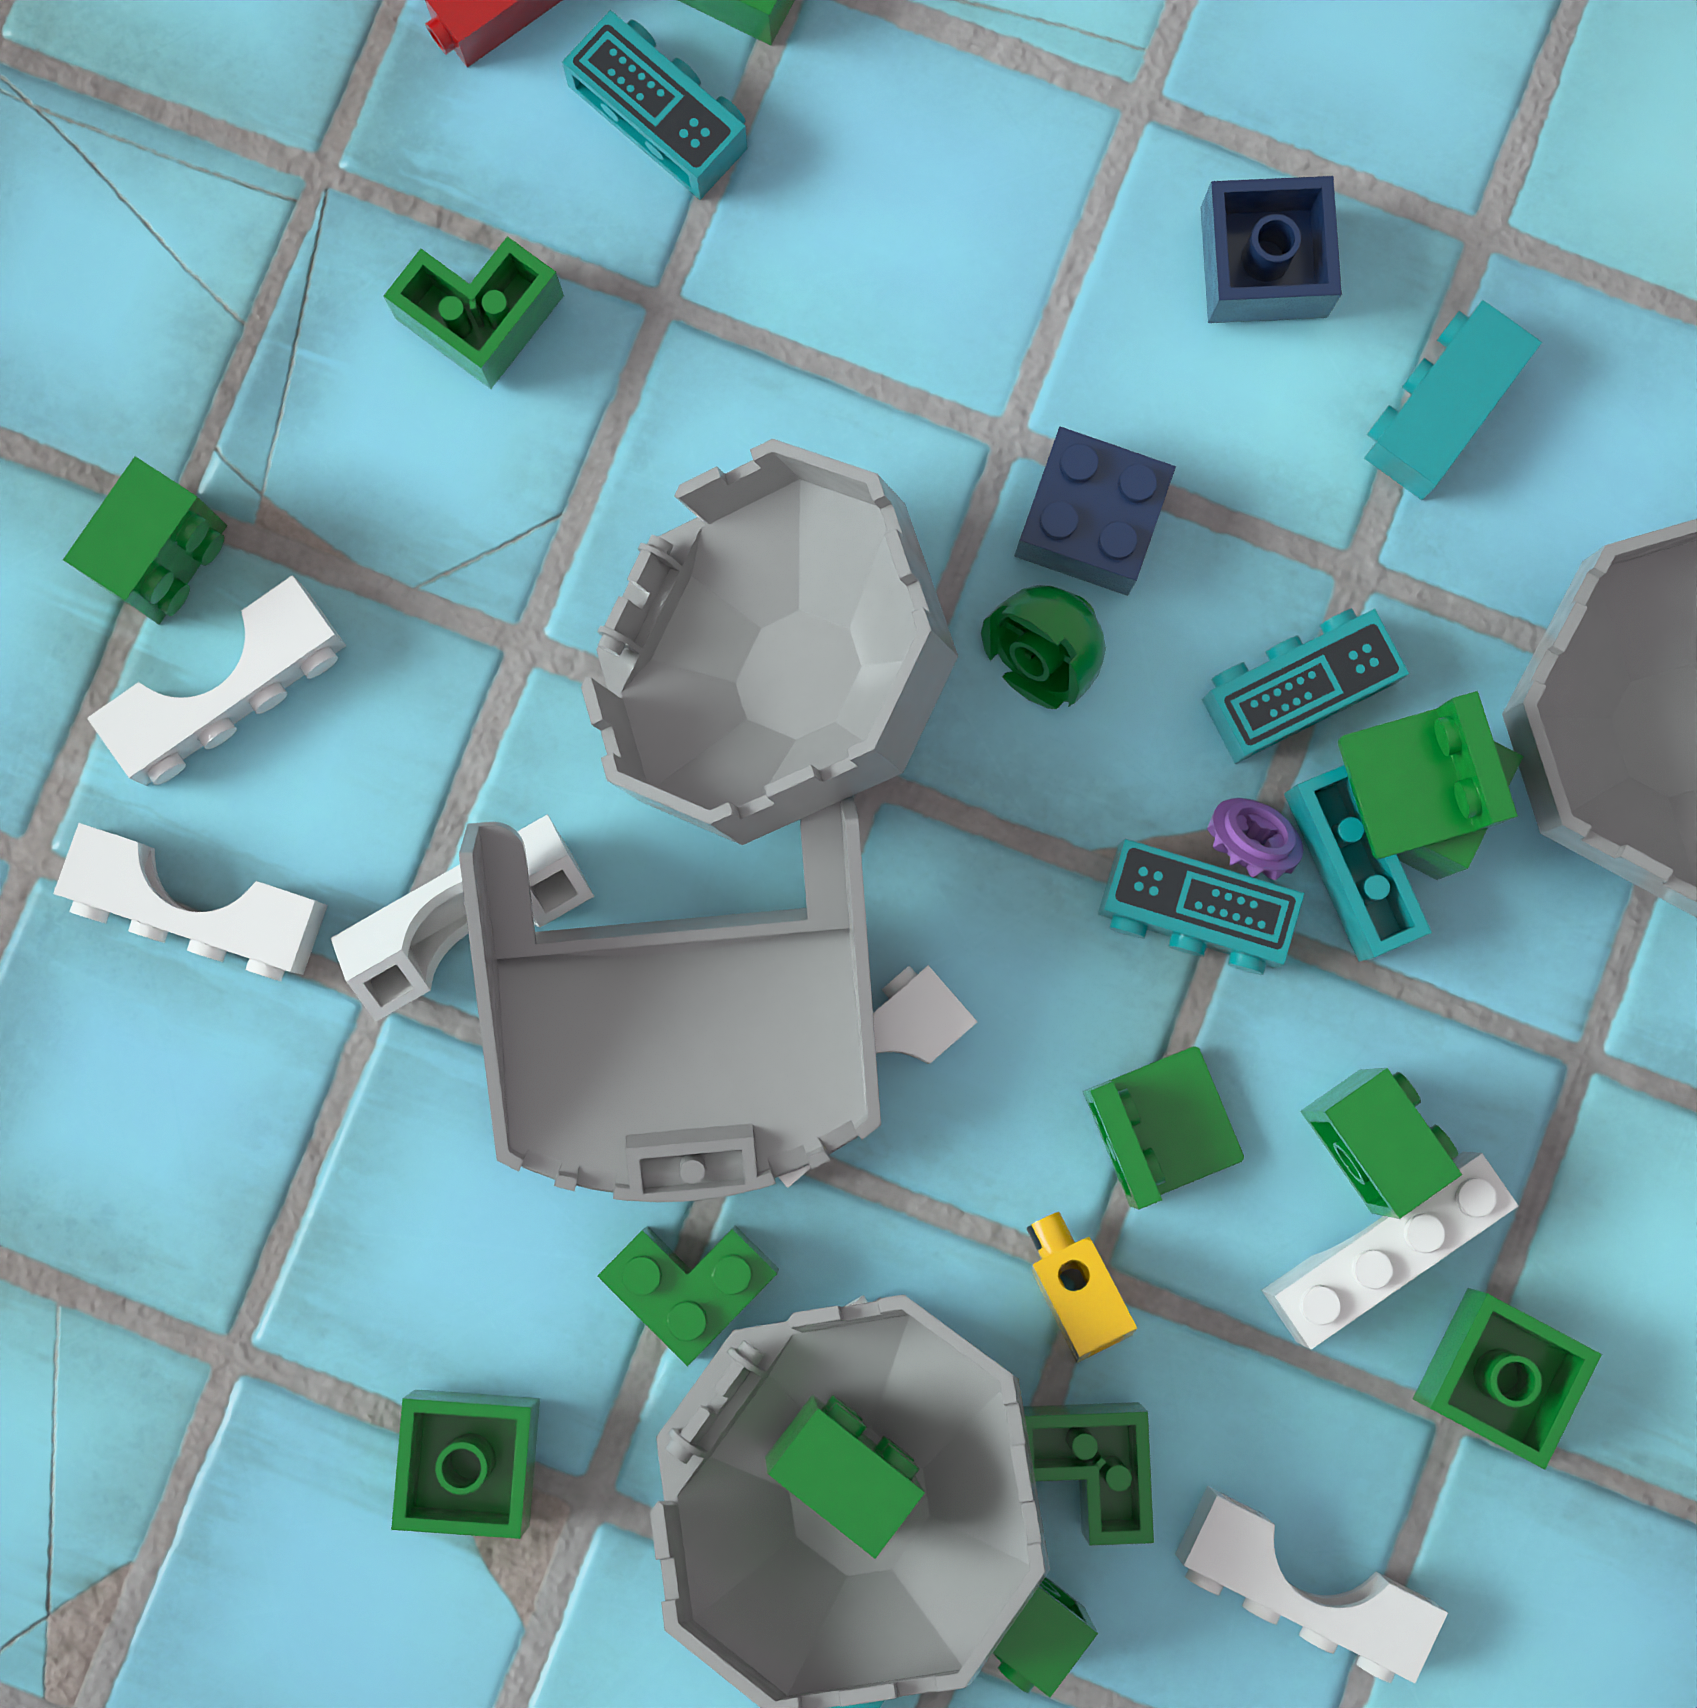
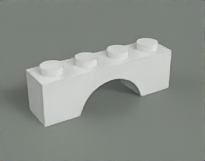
(282, 643)
(121, 878)
(397, 949)
(915, 1021)
(1373, 1264)
(1377, 1620)

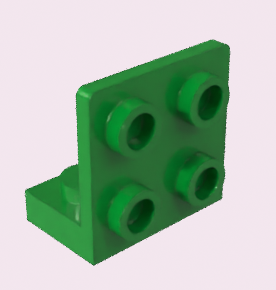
(1427, 777)
(1163, 1126)

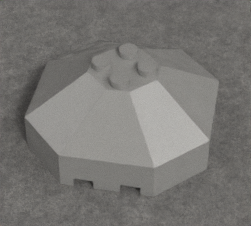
(771, 647)
(1615, 714)
(782, 1593)

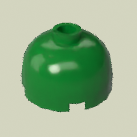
(1047, 643)

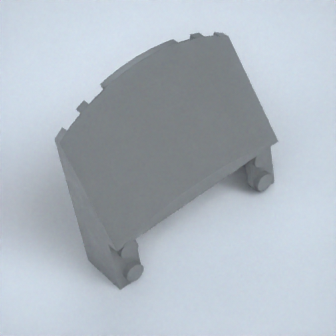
(679, 1046)

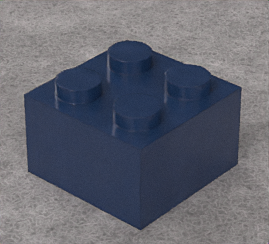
(1270, 249)
(1095, 511)

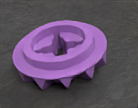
(1244, 825)

